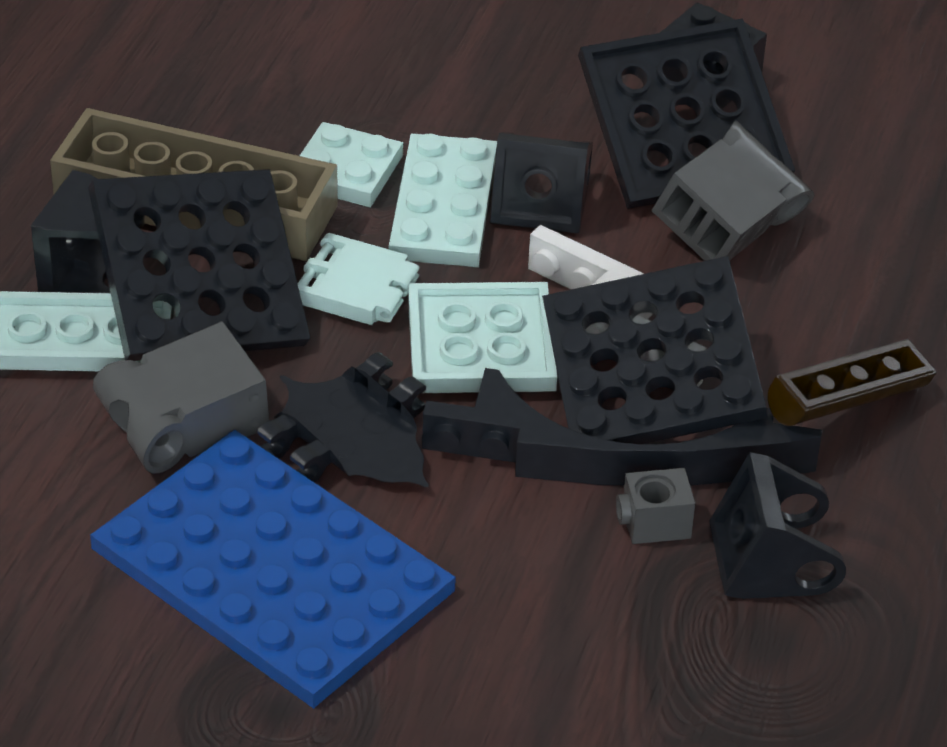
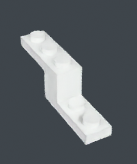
(581, 266)

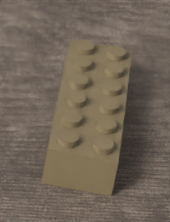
(129, 147)

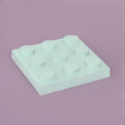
(477, 327)

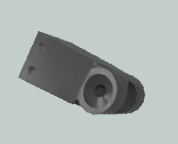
(730, 196)
(184, 396)

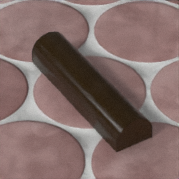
(848, 382)

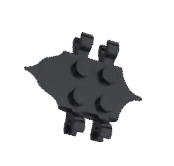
(352, 425)

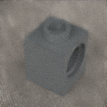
(656, 506)

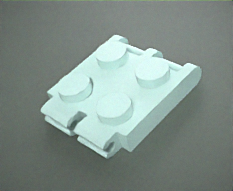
(357, 280)

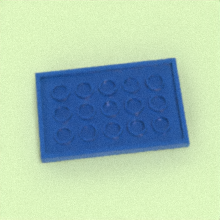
(273, 566)

